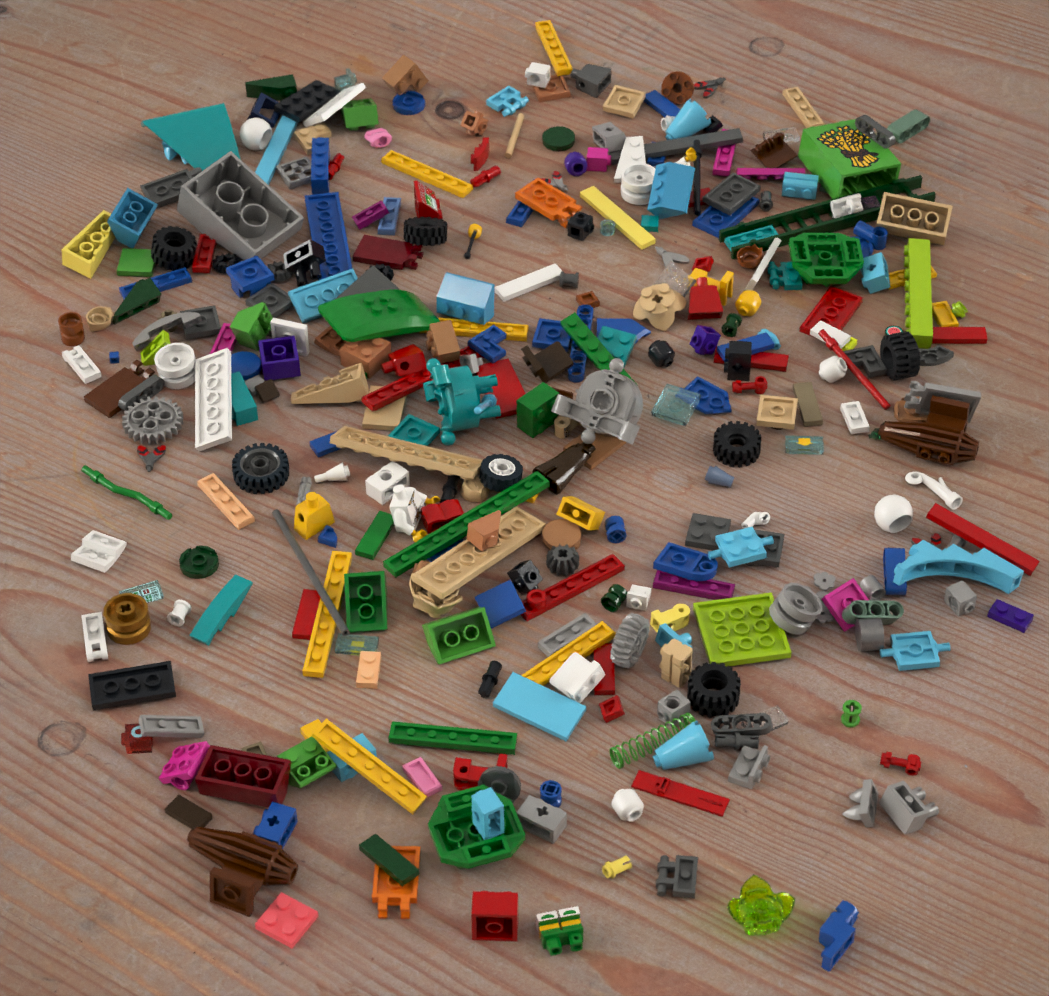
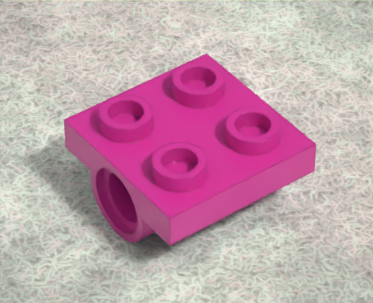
(184, 765)

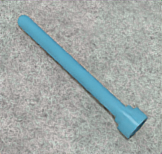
(487, 401)

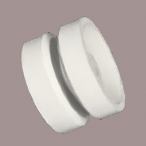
(637, 183)
(176, 365)

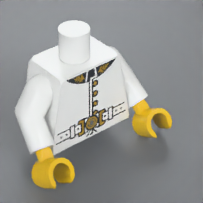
(406, 510)

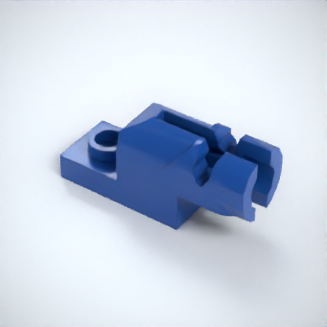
(837, 934)

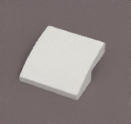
(98, 551)

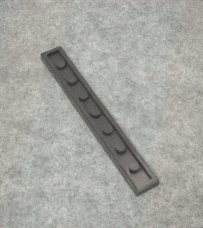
(681, 145)

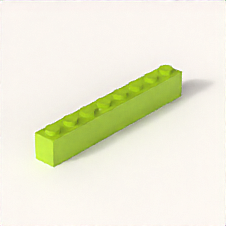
(918, 291)

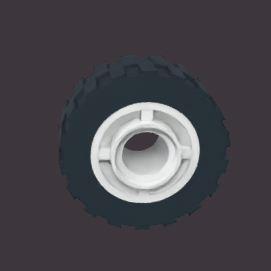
(500, 472)

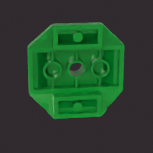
(459, 840)

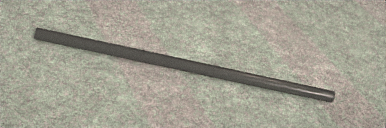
(311, 573)

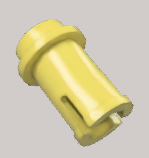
(613, 868)

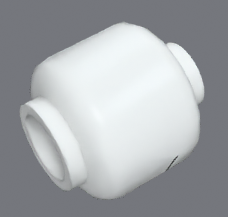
(832, 369)
(627, 804)

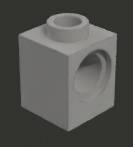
(960, 598)
(673, 707)

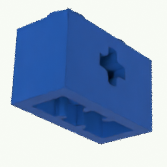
(277, 823)

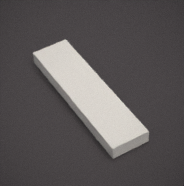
(759, 271)
(528, 282)

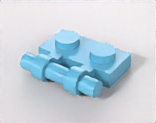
(503, 100)

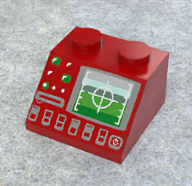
(425, 202)

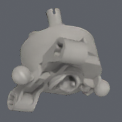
(605, 405)

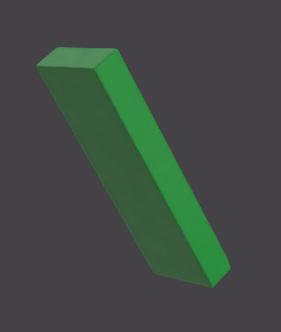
(375, 536)

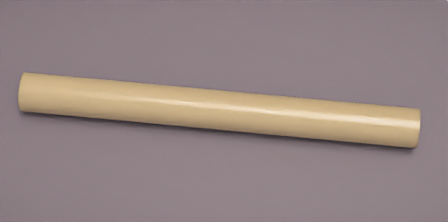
(514, 136)

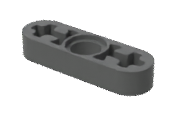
(884, 136)
(149, 387)
(757, 718)

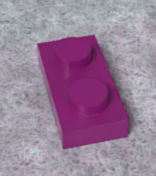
(370, 215)

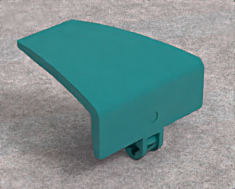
(197, 134)

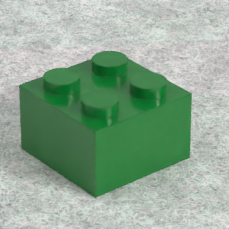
(535, 409)

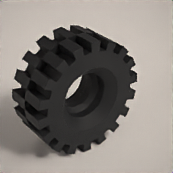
(425, 231)
(737, 434)

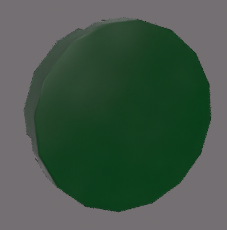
(558, 138)
(199, 562)

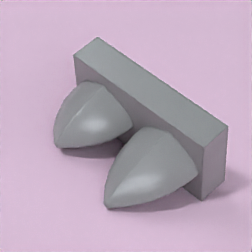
(866, 810)

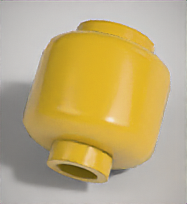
(748, 303)

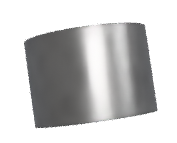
(869, 634)

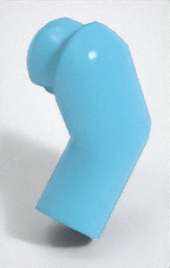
(774, 338)

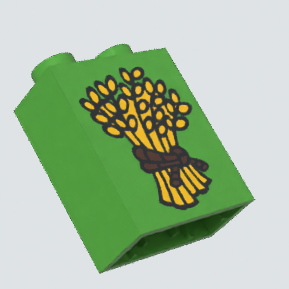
(846, 159)

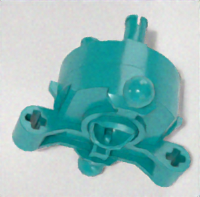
(457, 397)

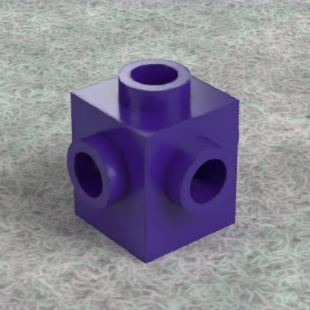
(705, 340)

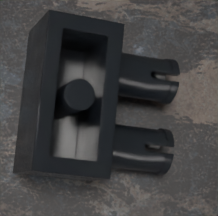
(304, 258)

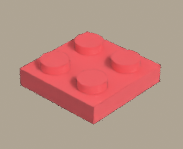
(286, 920)

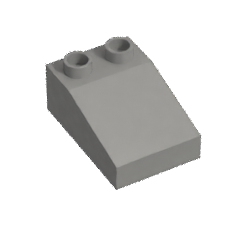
(238, 209)

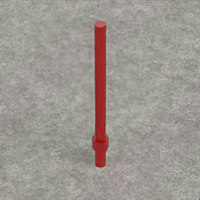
(832, 344)

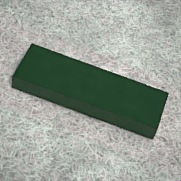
(389, 859)

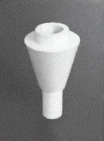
(337, 473)

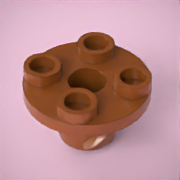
(677, 87)

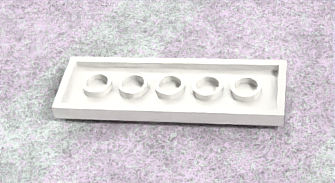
(213, 400)

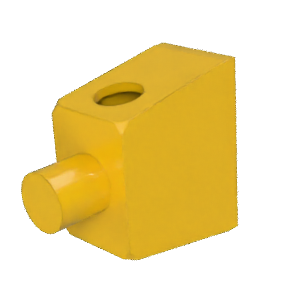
(312, 515)

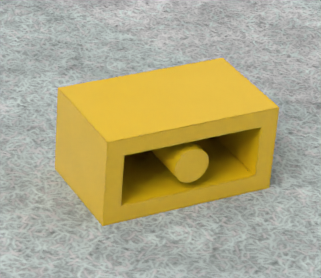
(580, 513)

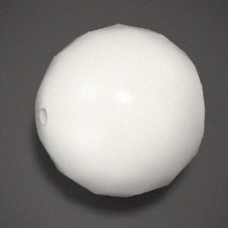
(255, 134)
(893, 513)

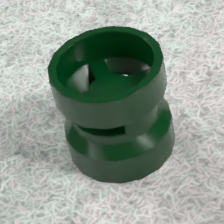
(612, 600)

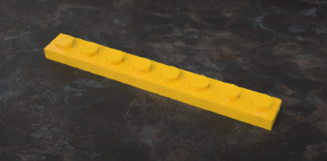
(324, 625)

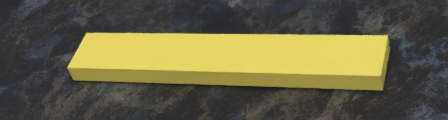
(623, 222)

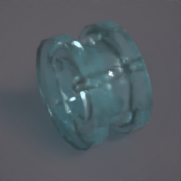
(607, 227)

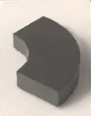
(935, 356)

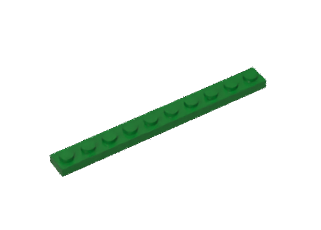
(457, 528)

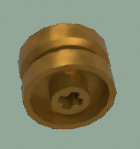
(127, 618)

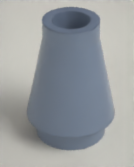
(719, 477)

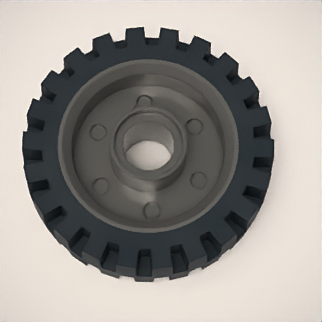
(260, 468)

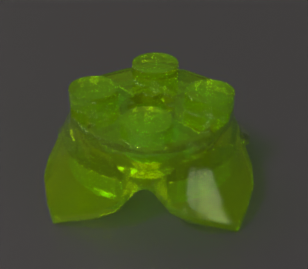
(756, 897)

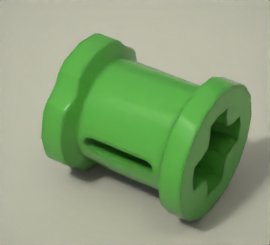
(847, 713)

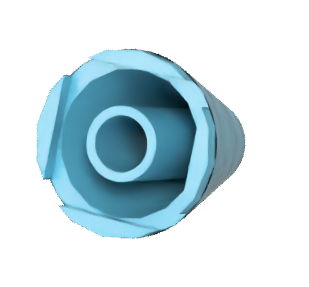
(688, 121)
(684, 749)

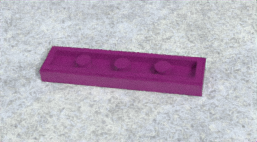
(706, 589)

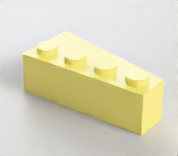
(89, 246)

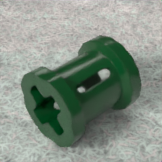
(731, 325)

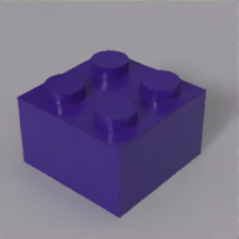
(279, 358)

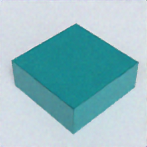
(650, 223)

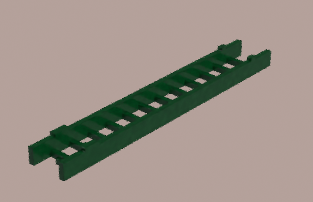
(813, 211)

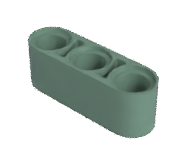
(909, 125)
(880, 608)

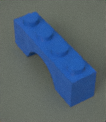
(320, 165)

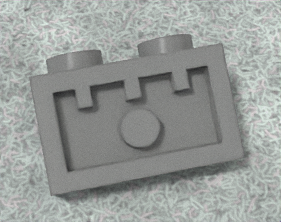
(749, 767)

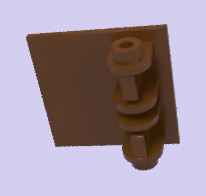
(774, 151)

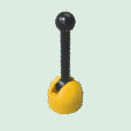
(473, 235)

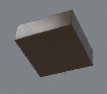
(267, 391)

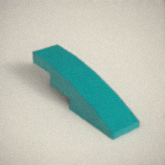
(220, 609)

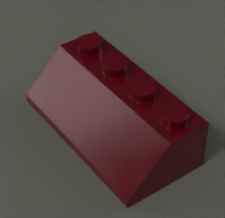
(243, 776)

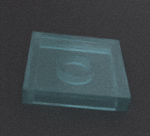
(676, 404)

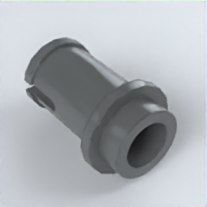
(766, 202)

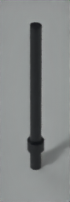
(697, 191)

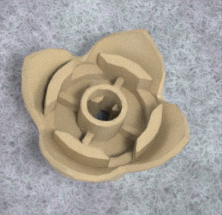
(659, 305)
(430, 603)

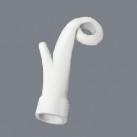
(951, 498)

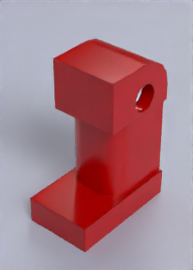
(465, 771)

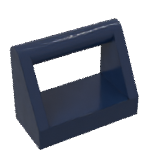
(264, 102)

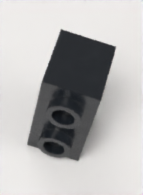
(738, 360)

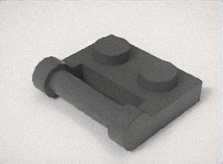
(773, 550)

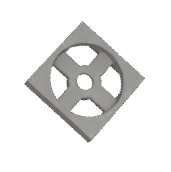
(302, 164)

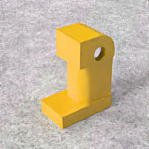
(724, 286)

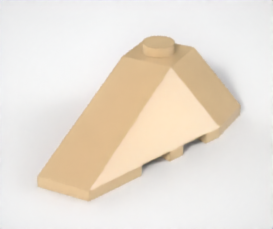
(343, 388)

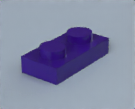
(1010, 615)

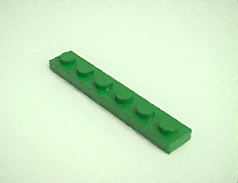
(588, 343)
(453, 738)

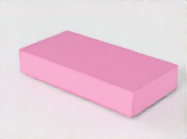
(422, 777)

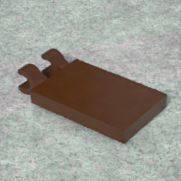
(107, 395)

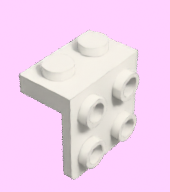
(577, 677)

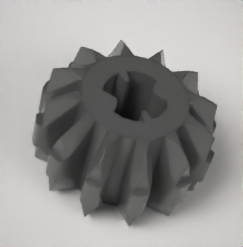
(562, 560)

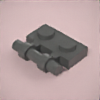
(684, 876)

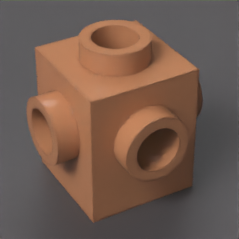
(474, 122)

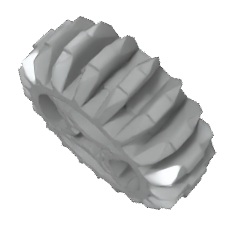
(630, 640)

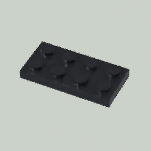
(306, 101)
(131, 685)

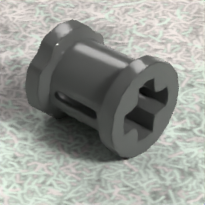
(569, 279)

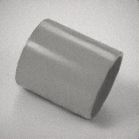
(872, 588)

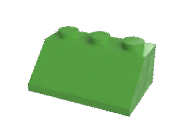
(459, 635)

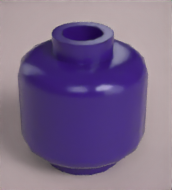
(575, 164)

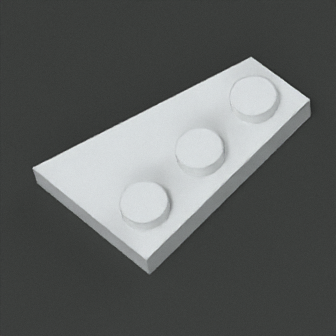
(631, 153)

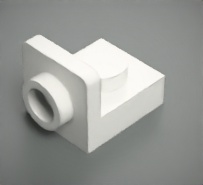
(638, 597)

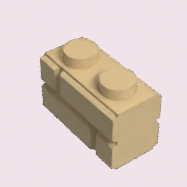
(676, 662)

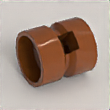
(71, 329)

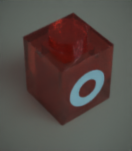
(134, 741)

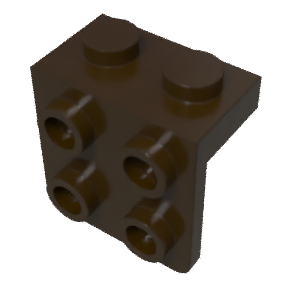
(548, 362)

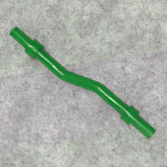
(154, 506)

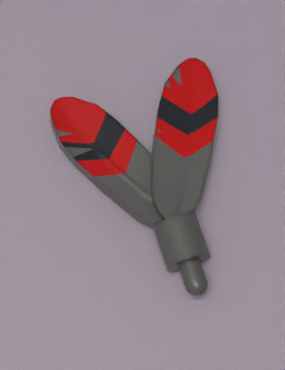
(710, 86)
(150, 459)

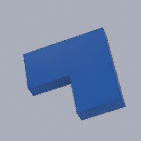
(486, 344)

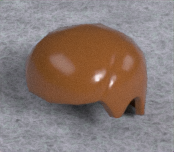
(750, 256)

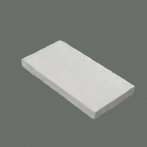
(334, 105)

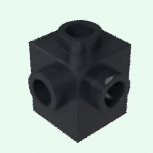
(580, 226)
(525, 576)

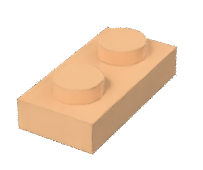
(368, 669)

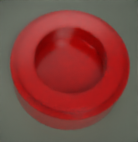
(536, 599)

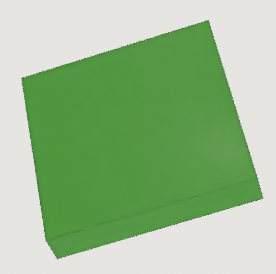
(136, 263)

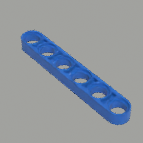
(580, 355)

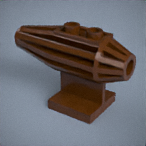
(940, 437)
(245, 866)

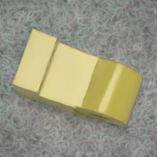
(675, 618)

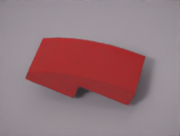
(480, 154)

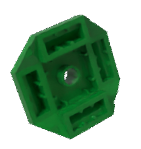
(826, 257)

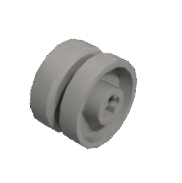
(795, 608)

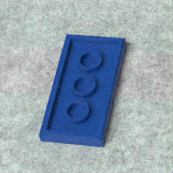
(714, 220)

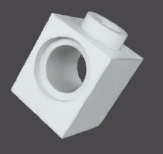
(538, 75)

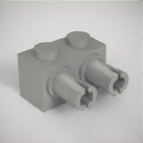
(906, 807)

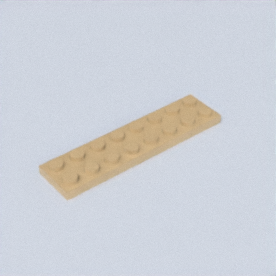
(407, 452)
(467, 561)

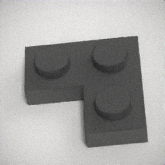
(868, 359)

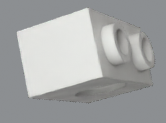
(381, 484)

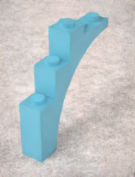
(954, 561)

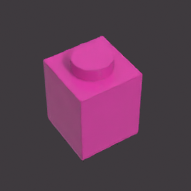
(598, 159)

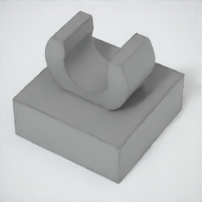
(471, 361)

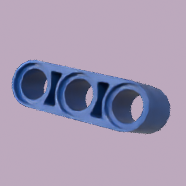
(891, 558)

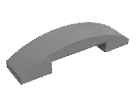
(187, 318)

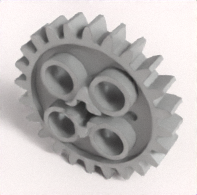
(152, 420)

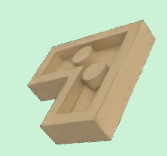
(305, 135)

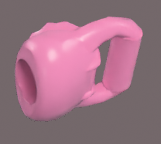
(378, 137)

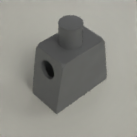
(592, 79)

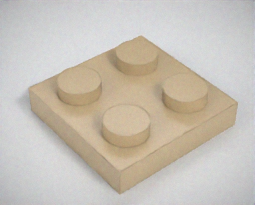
(624, 101)
(777, 412)

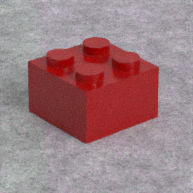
(495, 916)

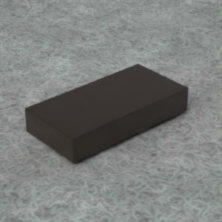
(188, 813)

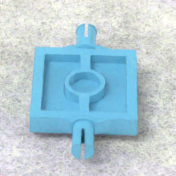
(740, 547)
(915, 650)

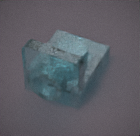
(345, 81)

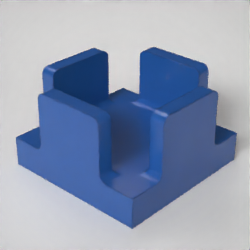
(249, 275)

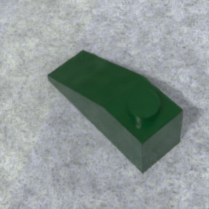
(276, 87)
(141, 297)

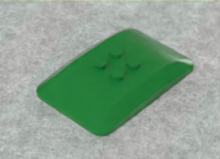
(377, 315)

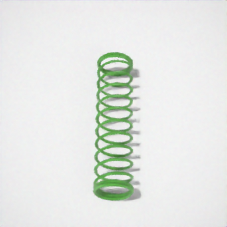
(620, 765)

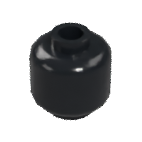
(661, 353)

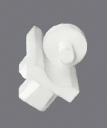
(846, 205)

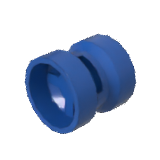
(615, 529)
(551, 793)

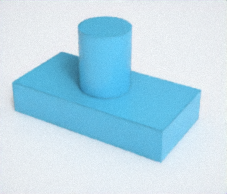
(666, 633)

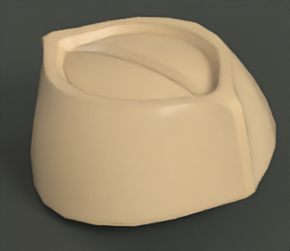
(99, 318)
(473, 490)

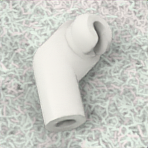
(756, 518)

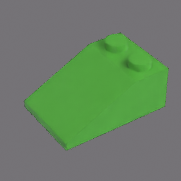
(360, 113)

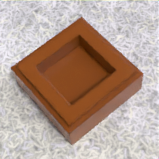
(588, 298)

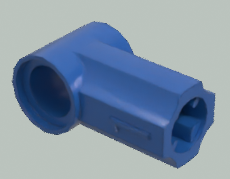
(876, 235)

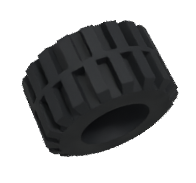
(173, 248)
(900, 355)
(713, 677)

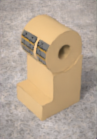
(564, 426)

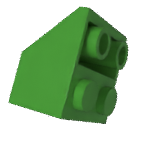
(252, 325)
(308, 762)

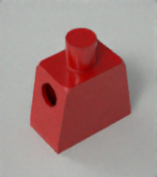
(704, 301)
(405, 361)

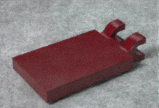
(387, 251)

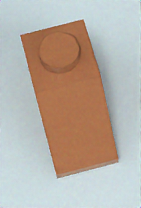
(484, 531)

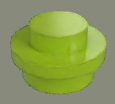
(959, 309)

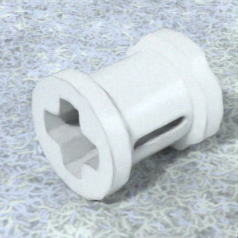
(180, 610)

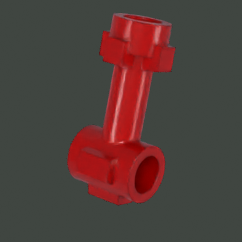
(759, 386)
(911, 764)

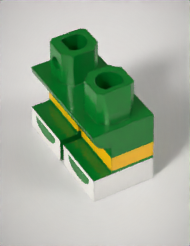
(560, 930)

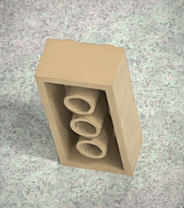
(914, 218)

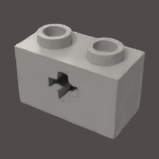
(608, 136)
(542, 819)

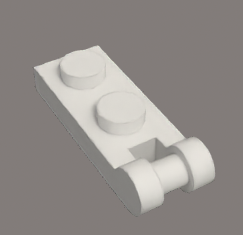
(81, 364)
(94, 636)

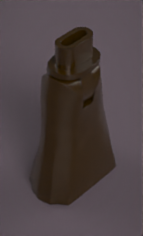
(565, 465)

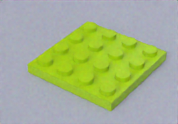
(740, 630)

